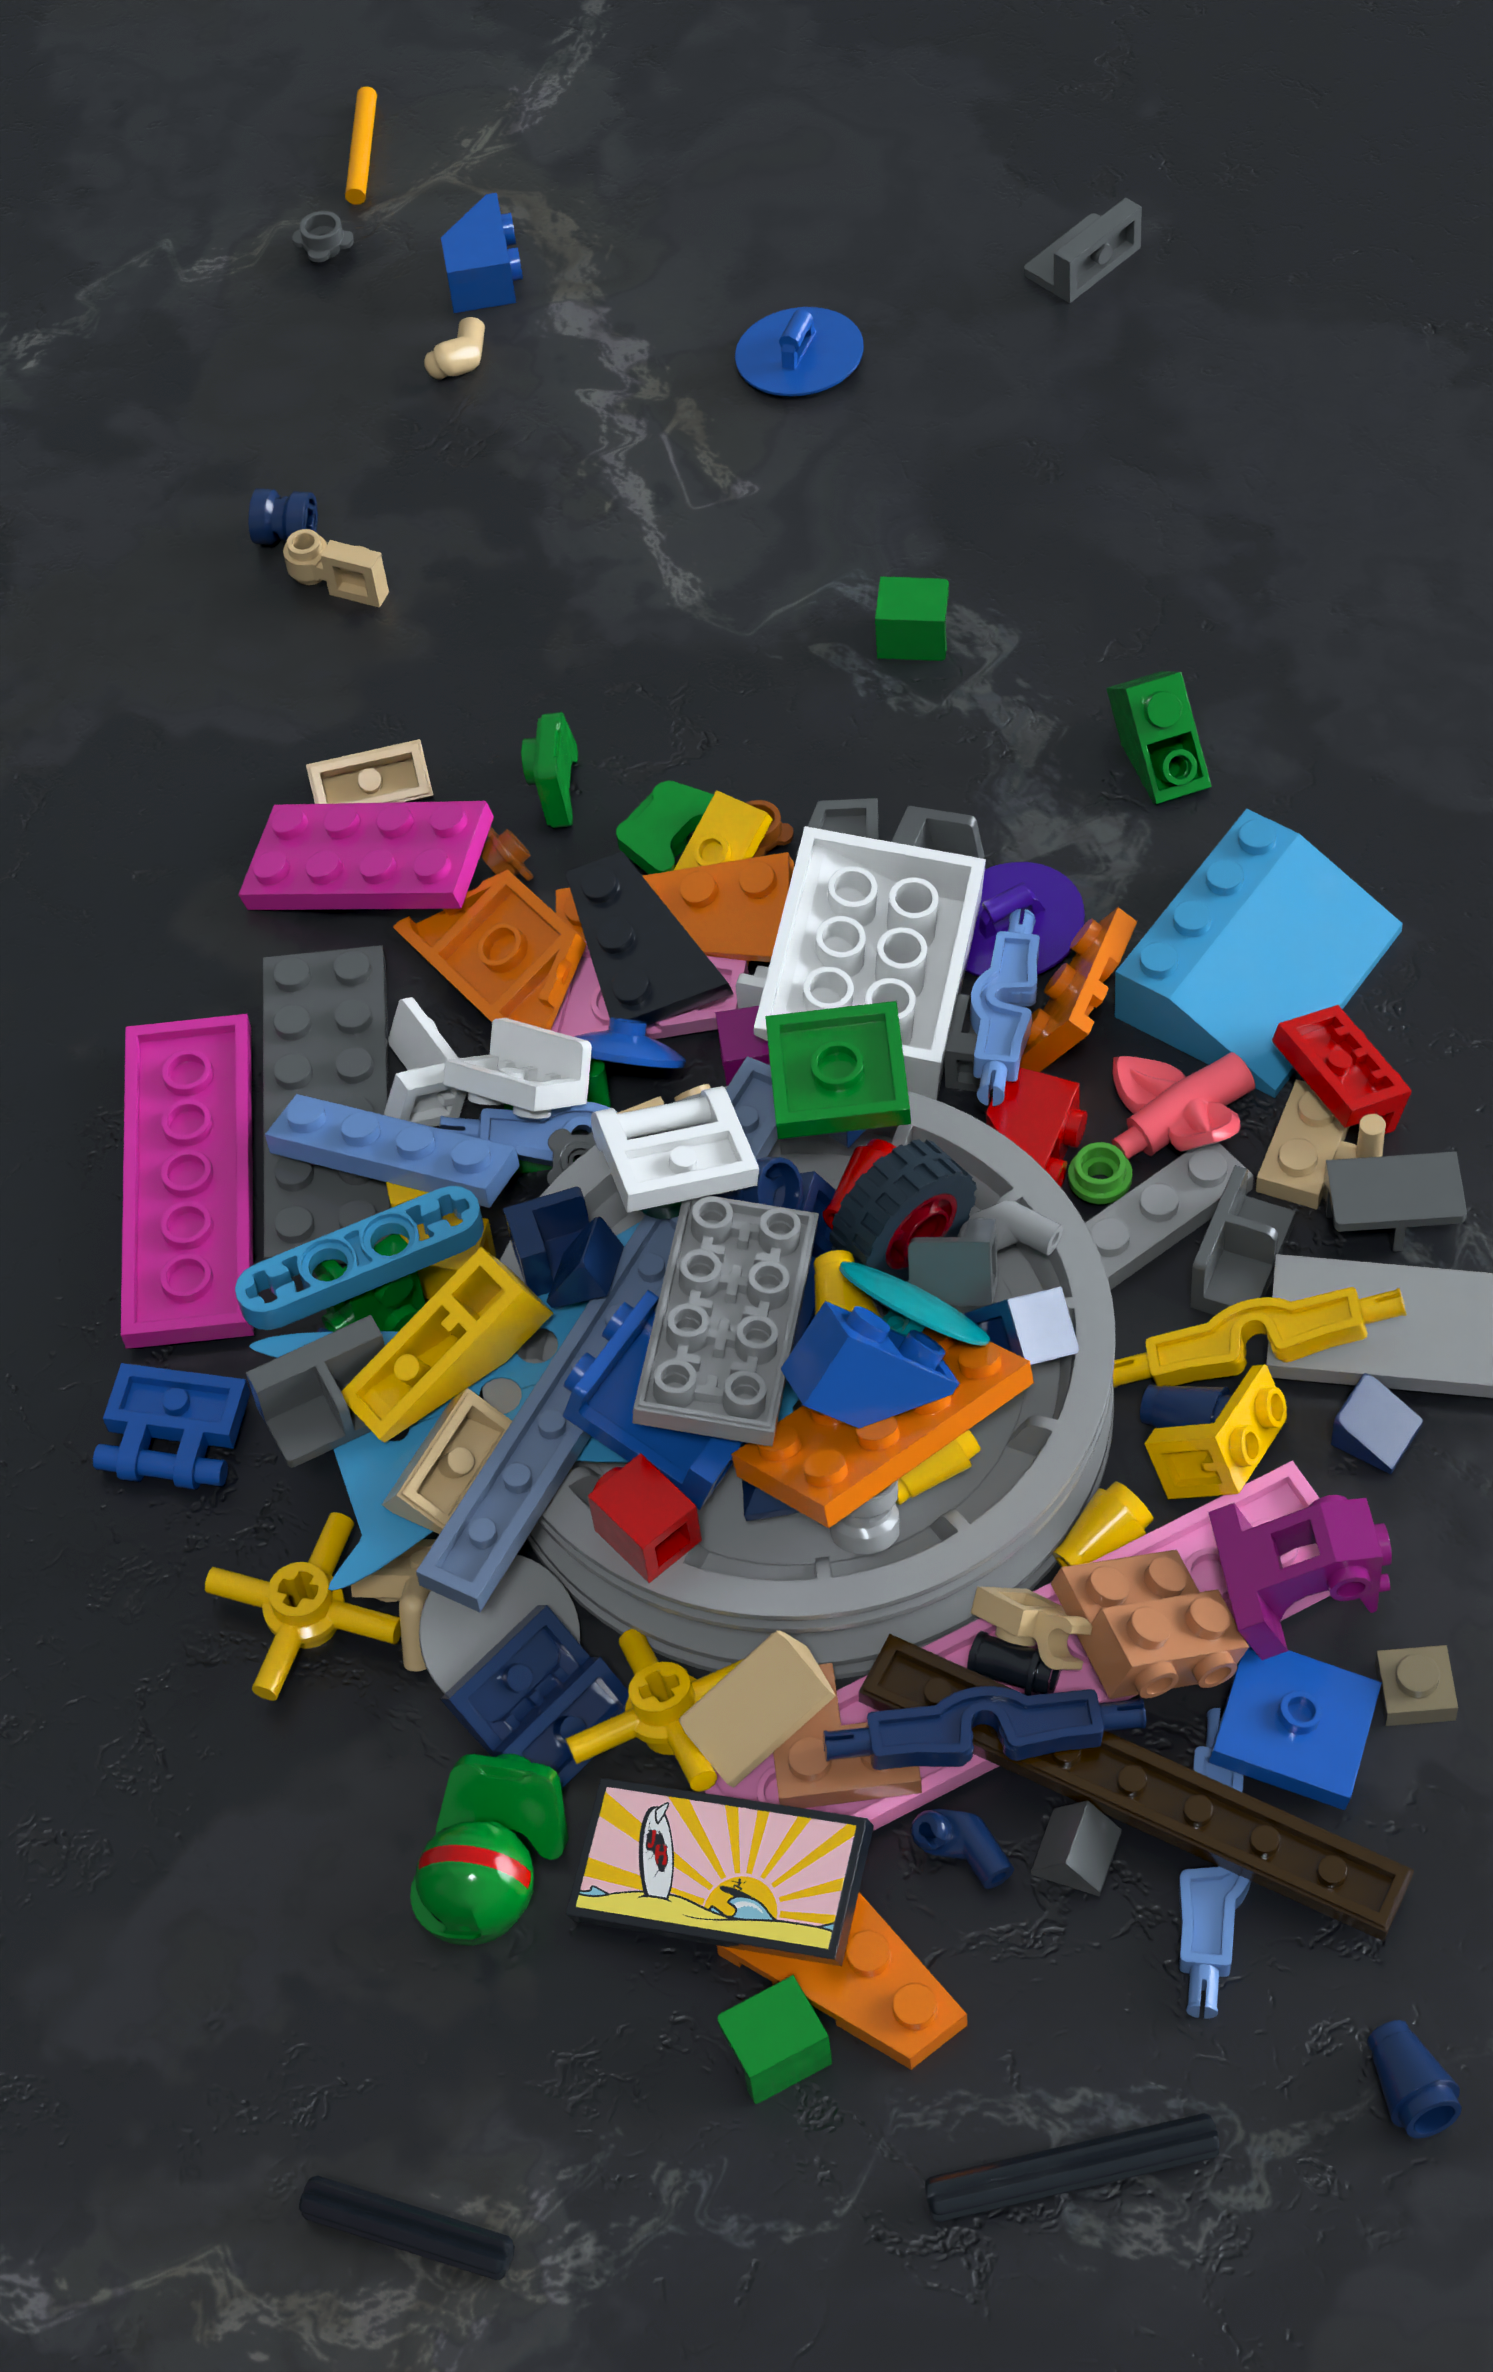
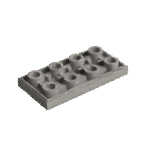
(726, 1319)
(1434, 1349)

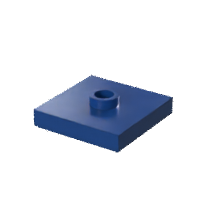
(1296, 1725)

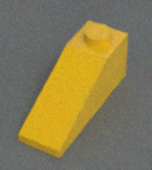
(447, 1346)

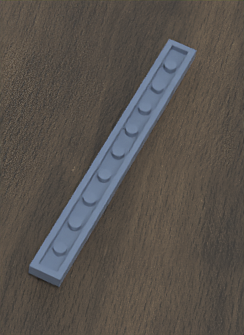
(540, 1442)

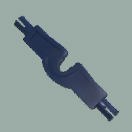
(944, 1733)

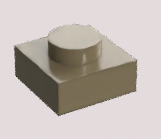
(1416, 1685)

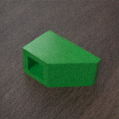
(1160, 735)

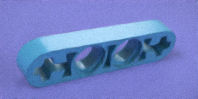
(356, 1248)

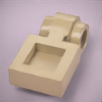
(348, 569)

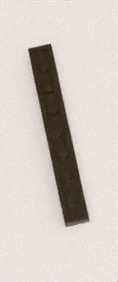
(1170, 1802)

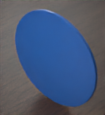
(799, 351)

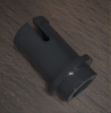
(1011, 1665)

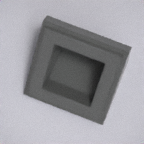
(1077, 1848)

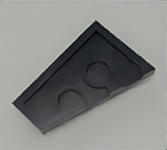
(637, 945)

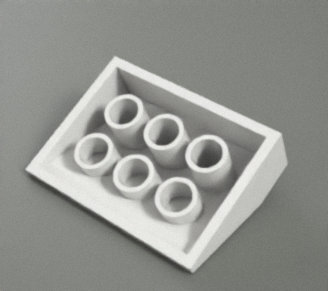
(877, 928)

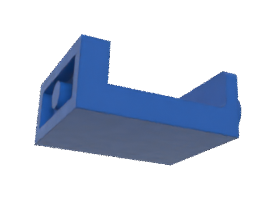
(605, 1399)

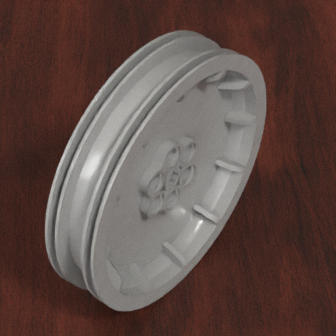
(978, 1529)

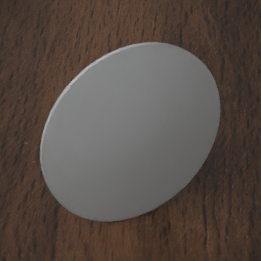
(459, 1637)

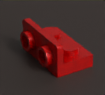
(1342, 1067)

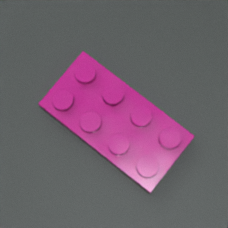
(367, 856)

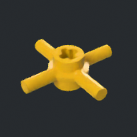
(301, 1607)
(652, 1713)

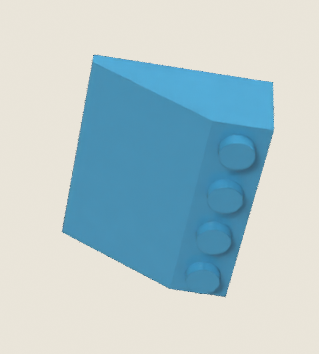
(1251, 944)

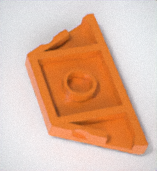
(501, 951)

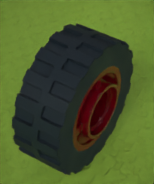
(900, 1198)

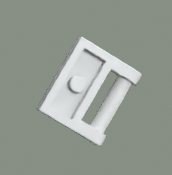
(676, 1162)

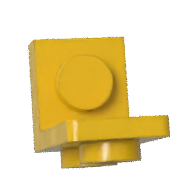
(1221, 1454)

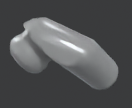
(1020, 1224)

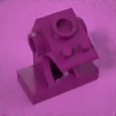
(1262, 1590)

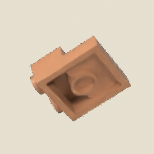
(1150, 1624)

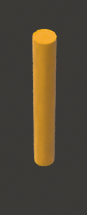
(361, 145)

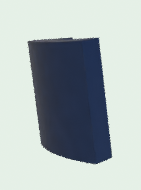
(536, 1694)

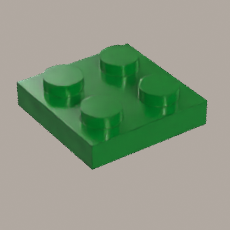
(837, 1070)

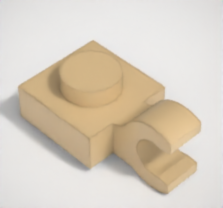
(1030, 1618)

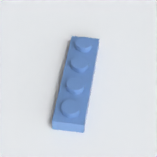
(390, 1149)

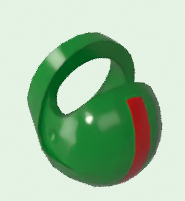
(473, 1881)

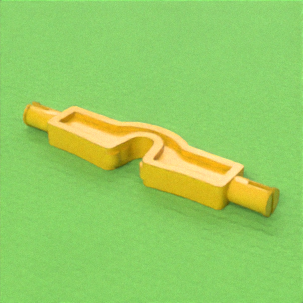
(1291, 1327)

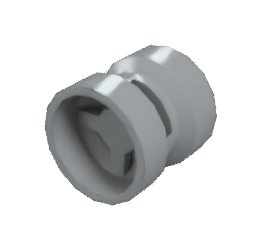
(870, 1526)

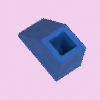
(478, 258)
(863, 1369)

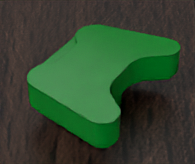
(548, 766)
(661, 824)
(509, 1792)

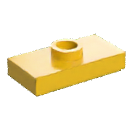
(725, 833)

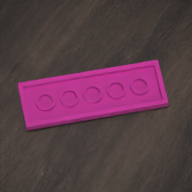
(186, 1180)

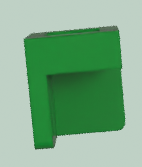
(911, 618)
(776, 2039)

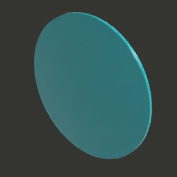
(911, 1306)

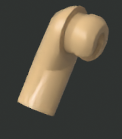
(458, 354)

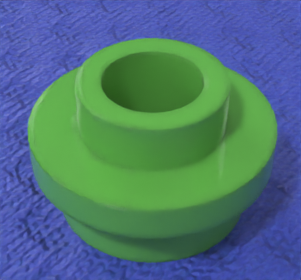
(1100, 1159)

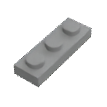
(1162, 1210)

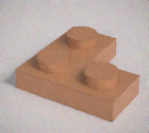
(810, 1781)

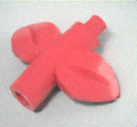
(1178, 1107)

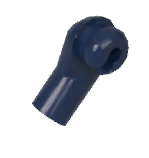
(962, 1838)

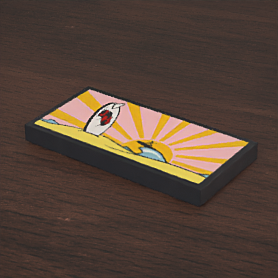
(721, 1871)

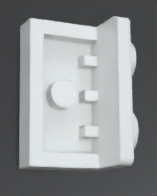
(525, 1069)

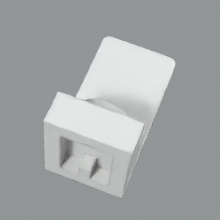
(420, 1092)

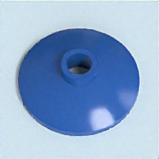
(627, 1044)

